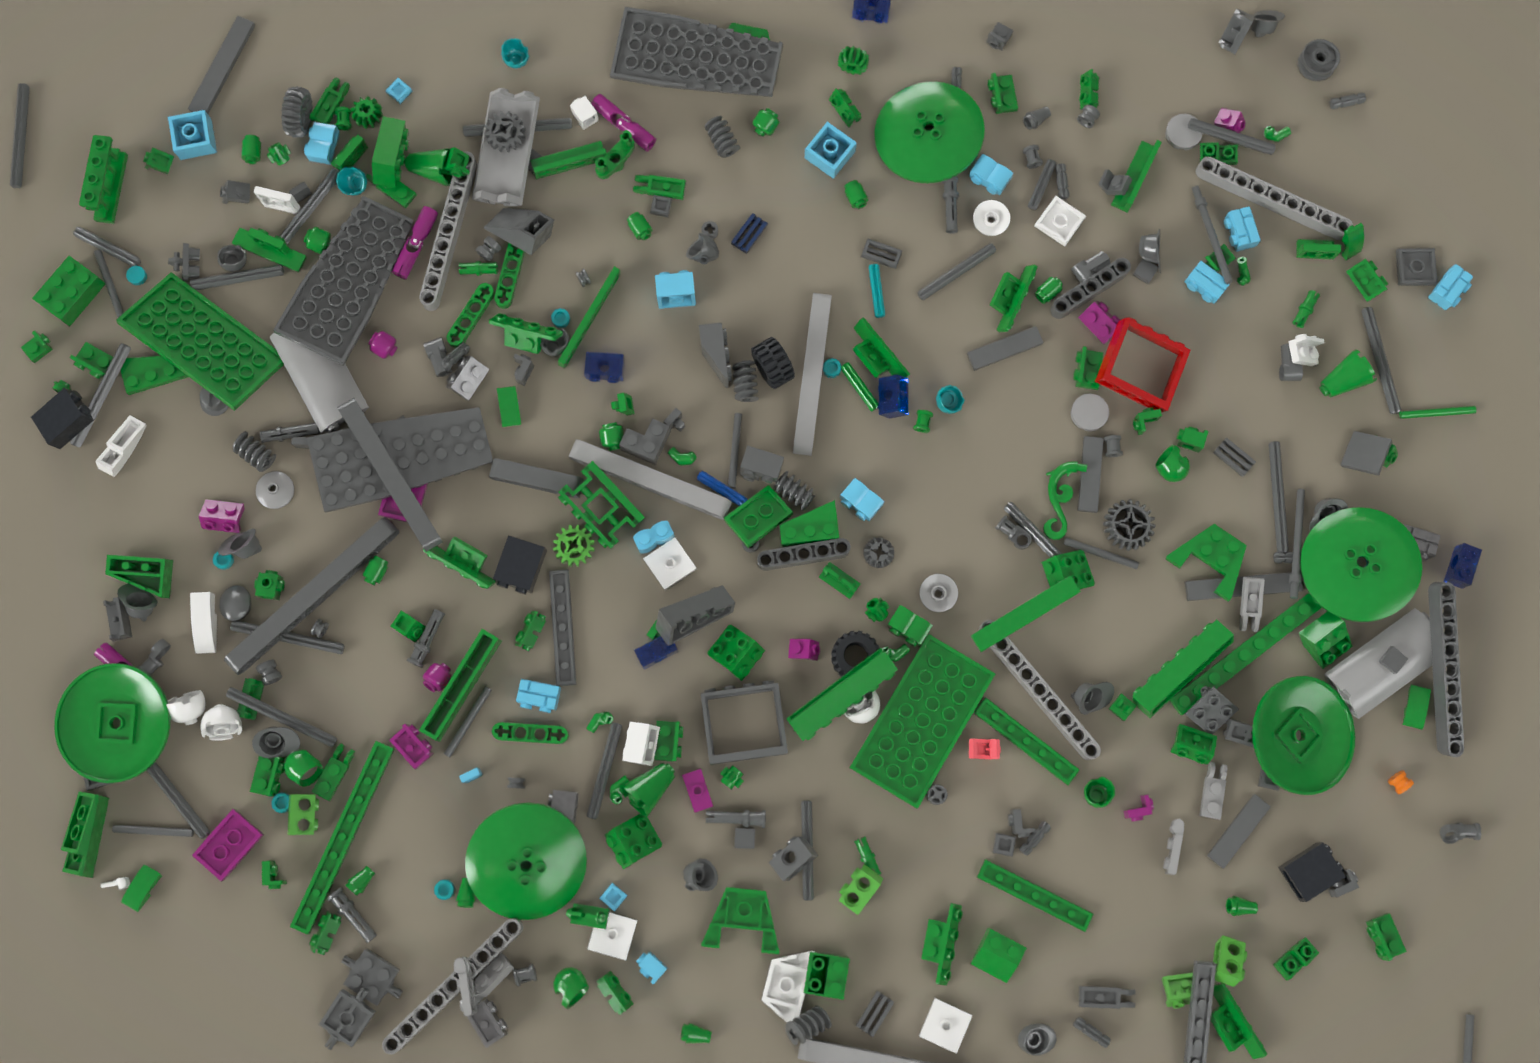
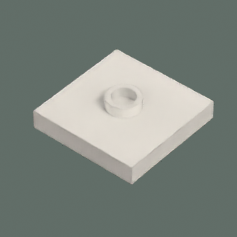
(277, 200)
(1060, 221)
(670, 563)
(616, 937)
(945, 1025)

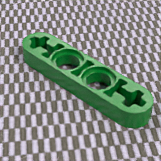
(509, 273)
(468, 314)
(530, 733)

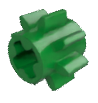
(278, 153)
(877, 609)
(731, 777)

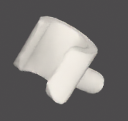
(122, 883)

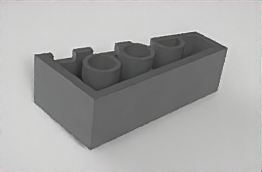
(693, 614)

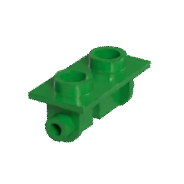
(1089, 81)
(841, 101)
(839, 580)
(532, 623)
(254, 689)
(588, 915)
(326, 925)
(620, 999)

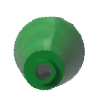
(430, 165)
(1348, 375)
(648, 788)

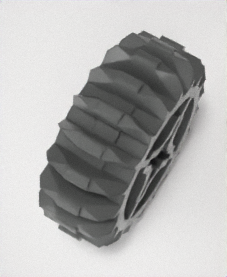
(296, 111)
(1129, 532)

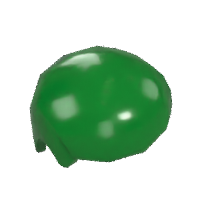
(1099, 792)

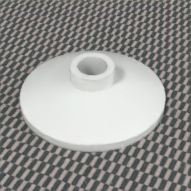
(994, 210)

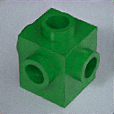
(269, 585)

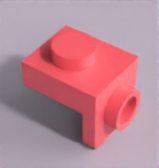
(984, 749)

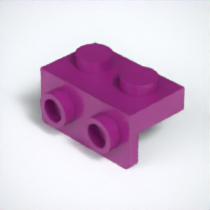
(1099, 321)
(221, 516)
(412, 746)

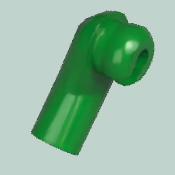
(1244, 275)
(615, 793)

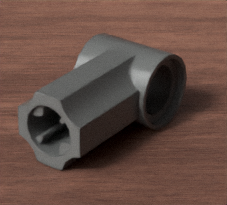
(1086, 269)
(436, 352)
(1288, 370)

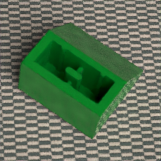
(1326, 639)
(826, 975)

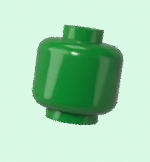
(765, 122)
(317, 239)
(611, 435)

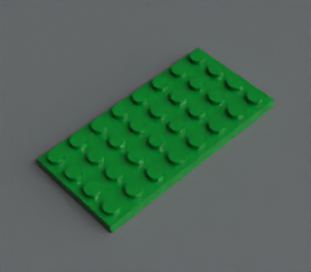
(202, 340)
(922, 721)

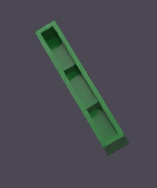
(1183, 668)
(460, 685)
(842, 694)

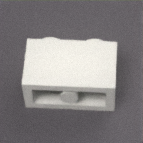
(641, 743)

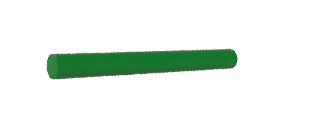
(1437, 412)

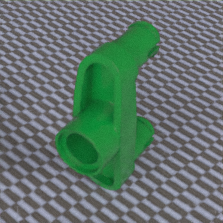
(622, 151)

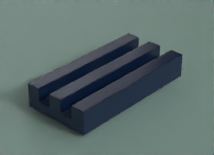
(758, 220)

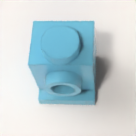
(651, 966)

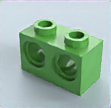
(295, 814)
(856, 886)
(1225, 959)

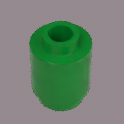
(251, 149)
(856, 194)
(639, 226)
(1049, 290)
(375, 570)

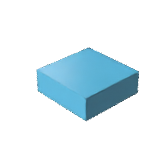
(399, 90)
(471, 775)
(613, 897)

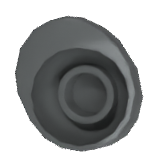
(235, 603)
(1037, 1039)

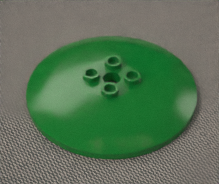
(932, 154)
(1354, 591)
(86, 723)
(1326, 735)
(529, 834)

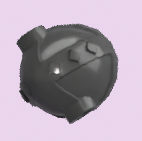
(703, 250)
(700, 875)

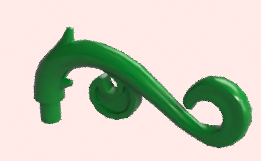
(1055, 499)

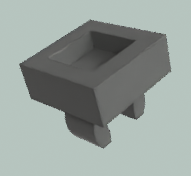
(674, 420)

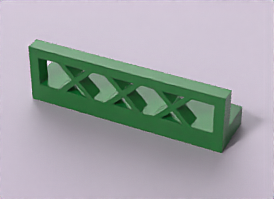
(567, 160)
(1137, 171)

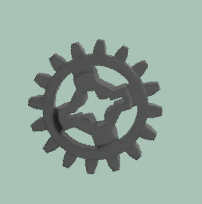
(512, 127)

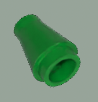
(360, 880)
(465, 896)
(1239, 906)
(694, 1034)

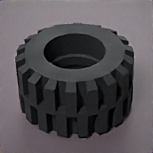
(773, 362)
(847, 640)

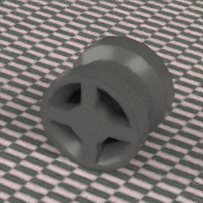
(1088, 116)
(939, 793)

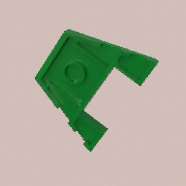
(1218, 551)
(743, 910)

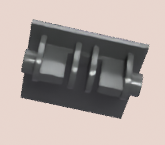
(1211, 710)

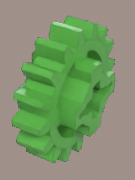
(579, 538)

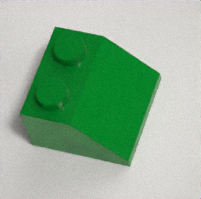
(998, 955)

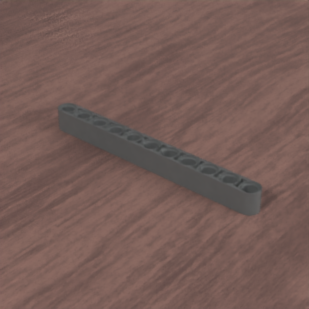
(311, 596)

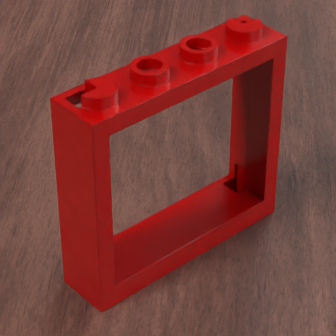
(1128, 390)

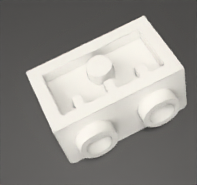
(1304, 350)

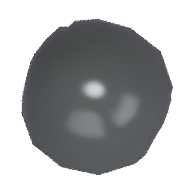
(232, 257)
(557, 347)

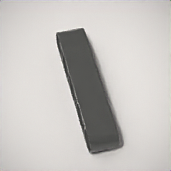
(1096, 282)
(533, 477)
(811, 548)

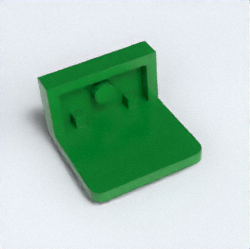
(1069, 564)
(736, 652)
(633, 840)

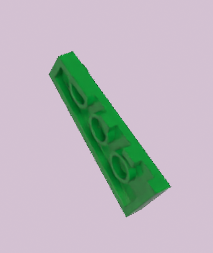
(147, 373)

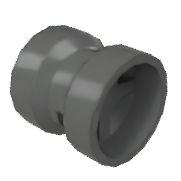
(488, 249)
(270, 674)

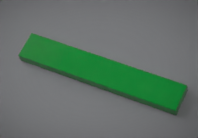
(589, 317)
(1025, 613)
(1026, 741)
(1034, 895)

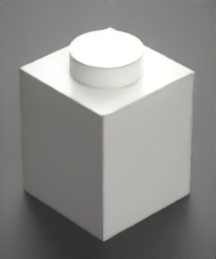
(584, 112)

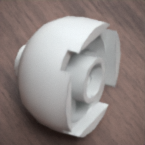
(187, 707)
(865, 709)
(221, 723)

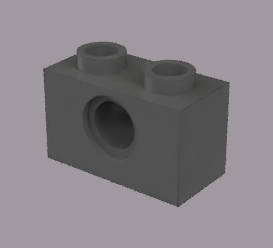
(804, 855)

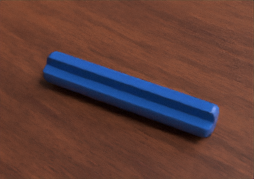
(721, 488)

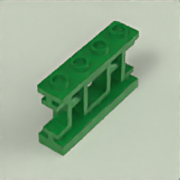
(103, 179)
(611, 495)

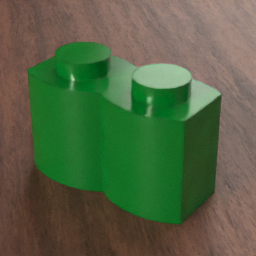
(909, 625)

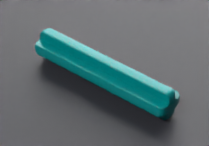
(876, 288)

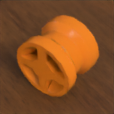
(1400, 782)

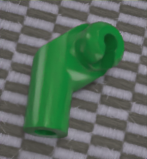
(1271, 134)
(682, 459)
(896, 655)
(599, 719)

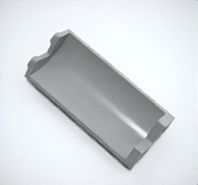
(504, 174)
(320, 382)
(1367, 682)

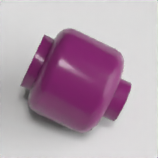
(382, 344)
(437, 677)

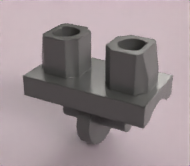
(188, 271)

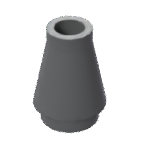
(1036, 117)

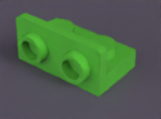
(1178, 989)

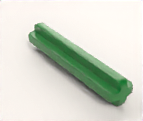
(859, 386)

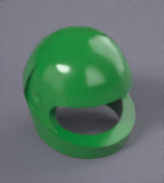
(1172, 465)
(298, 764)
(571, 984)

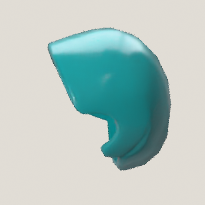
(514, 53)
(351, 181)
(950, 399)

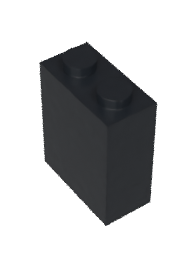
(62, 418)
(519, 565)
(1312, 871)

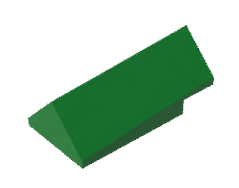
(84, 834)

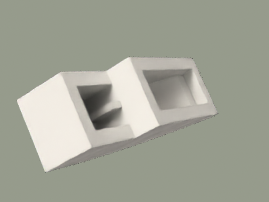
(121, 446)
(203, 622)

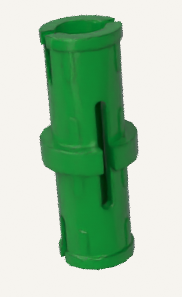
(478, 268)
(1306, 309)
(867, 855)

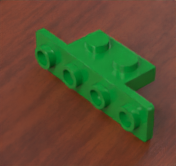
(269, 247)
(1010, 296)
(524, 334)
(876, 353)
(464, 559)
(940, 943)
(1233, 1025)

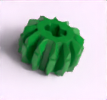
(853, 60)
(363, 118)

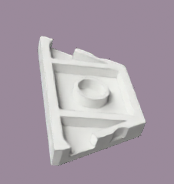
(786, 985)

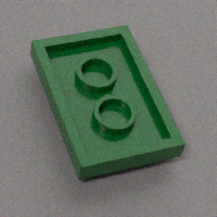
(758, 516)

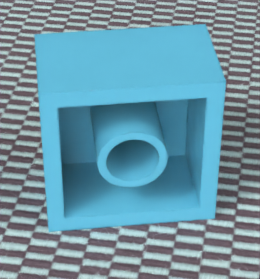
(192, 134)
(830, 150)
(675, 289)

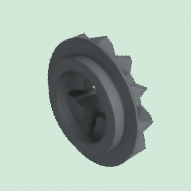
(870, 556)

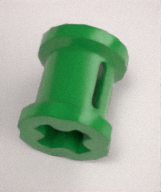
(343, 118)
(923, 421)

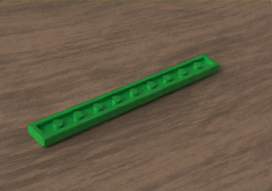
(1246, 652)
(342, 838)

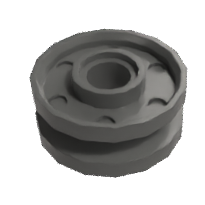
(1323, 51)

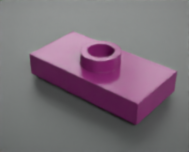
(697, 790)

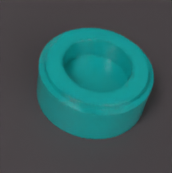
(136, 275)
(560, 318)
(831, 368)
(223, 562)
(280, 802)
(444, 889)

